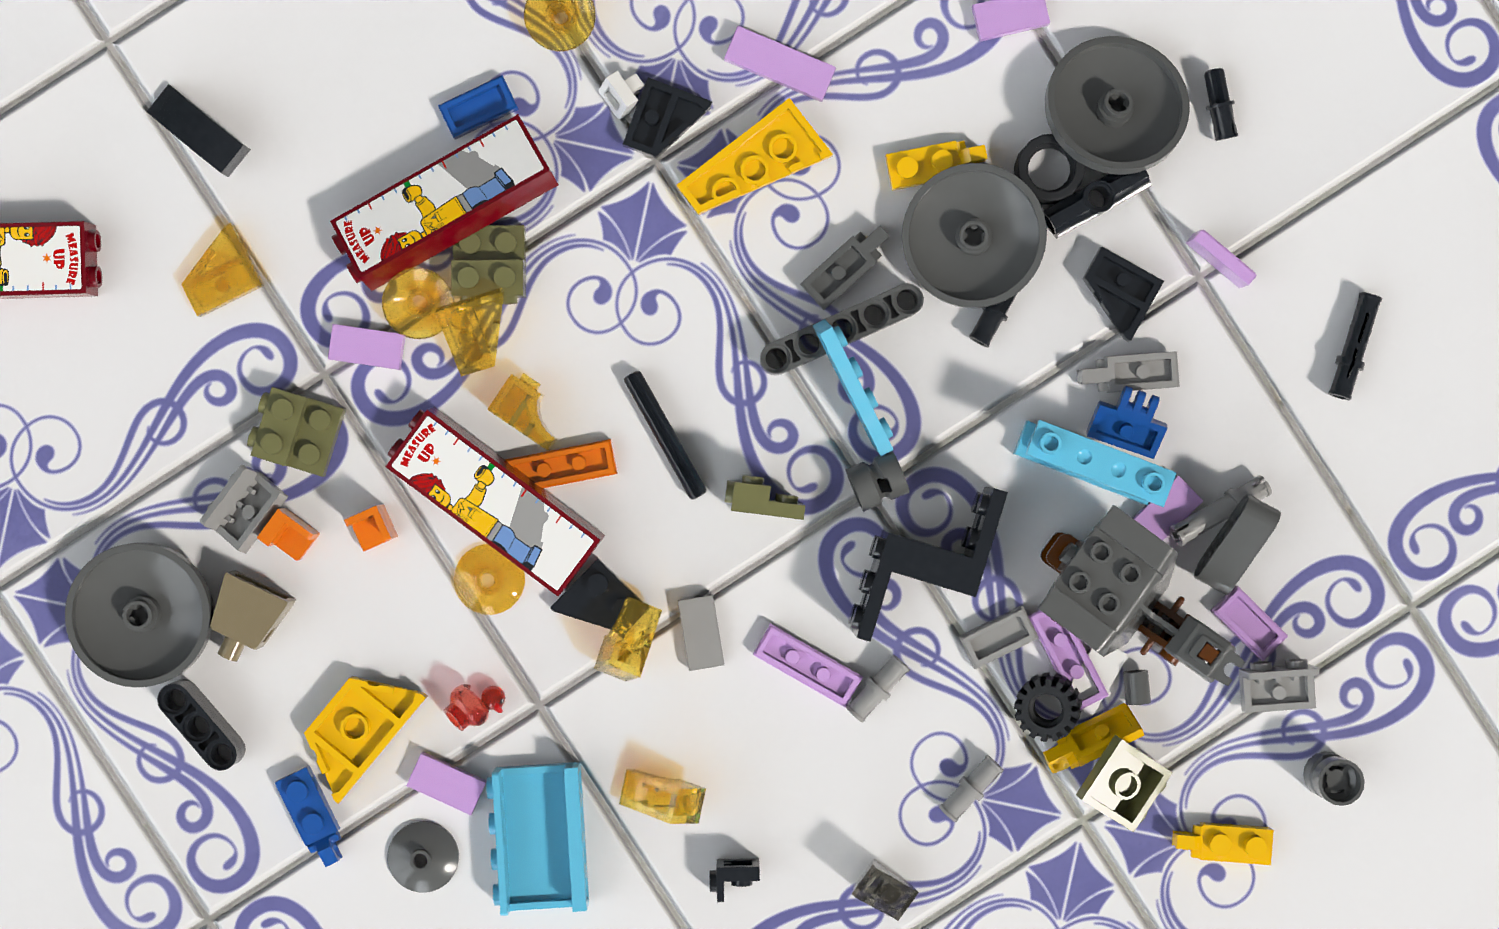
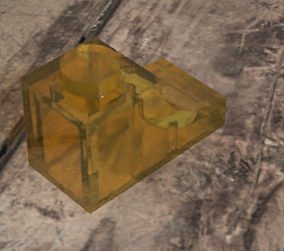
(520, 407)
(629, 641)
(662, 797)

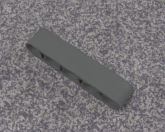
(854, 317)

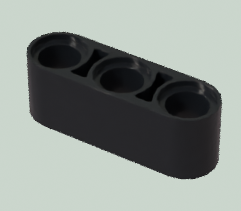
(184, 720)

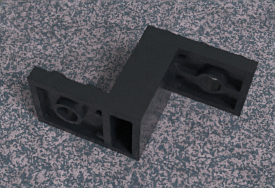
(928, 562)

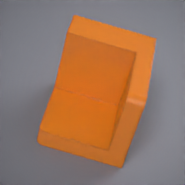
(372, 527)
(288, 533)

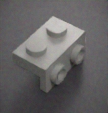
(243, 507)
(1278, 687)

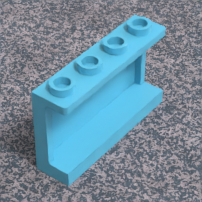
(538, 837)

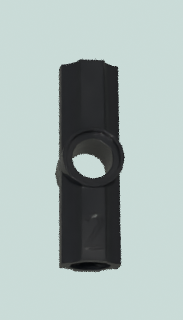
(1078, 210)

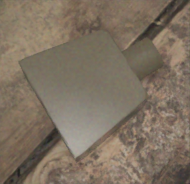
(247, 613)

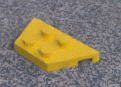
(358, 728)

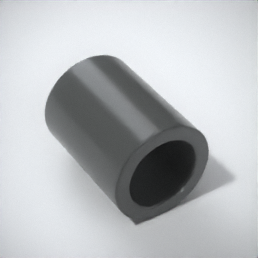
(1136, 687)

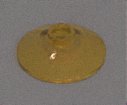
(540, 23)
(400, 308)
(507, 586)

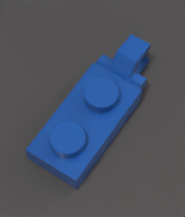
(311, 814)

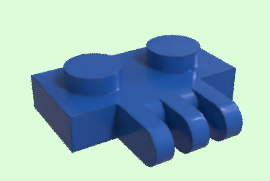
(1129, 424)

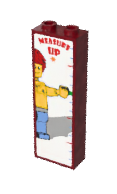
(442, 203)
(49, 260)
(493, 499)

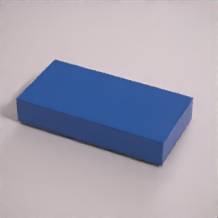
(478, 107)

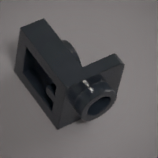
(737, 871)

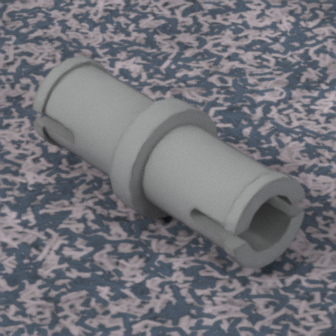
(877, 688)
(971, 788)

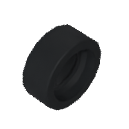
(1021, 164)

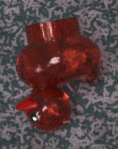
(469, 709)

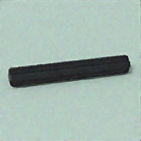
(665, 435)

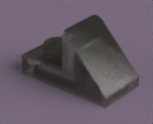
(884, 890)

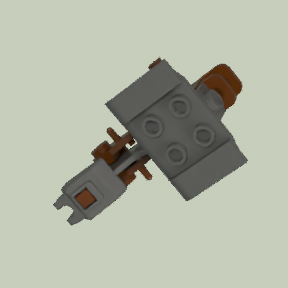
(1114, 585)

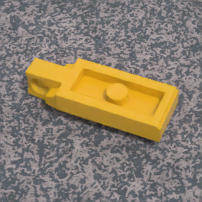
(920, 164)
(1092, 737)
(1227, 843)

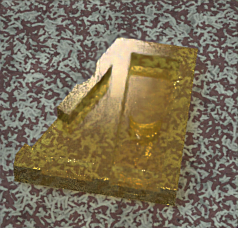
(221, 274)
(473, 330)

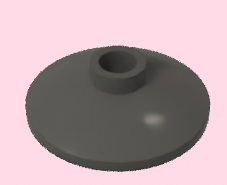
(435, 844)

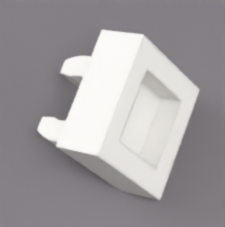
(621, 94)

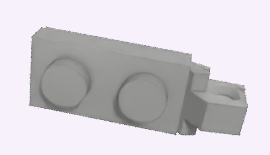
(1135, 371)

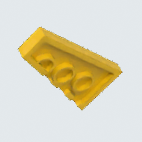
(761, 155)

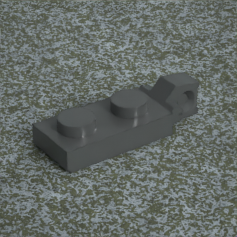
(844, 267)

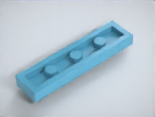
(848, 374)

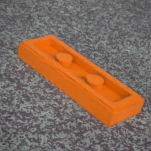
(568, 464)

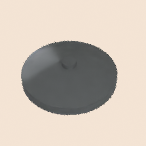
(1117, 105)
(974, 235)
(139, 614)

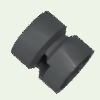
(865, 485)
(1334, 778)

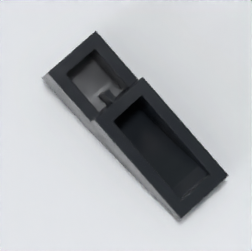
(198, 131)

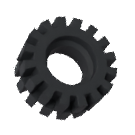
(1063, 692)

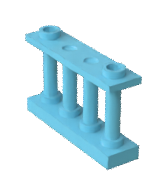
(1094, 463)

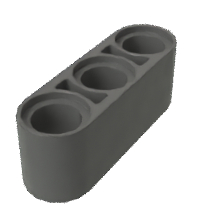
(1237, 544)

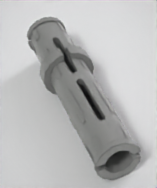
(1217, 511)

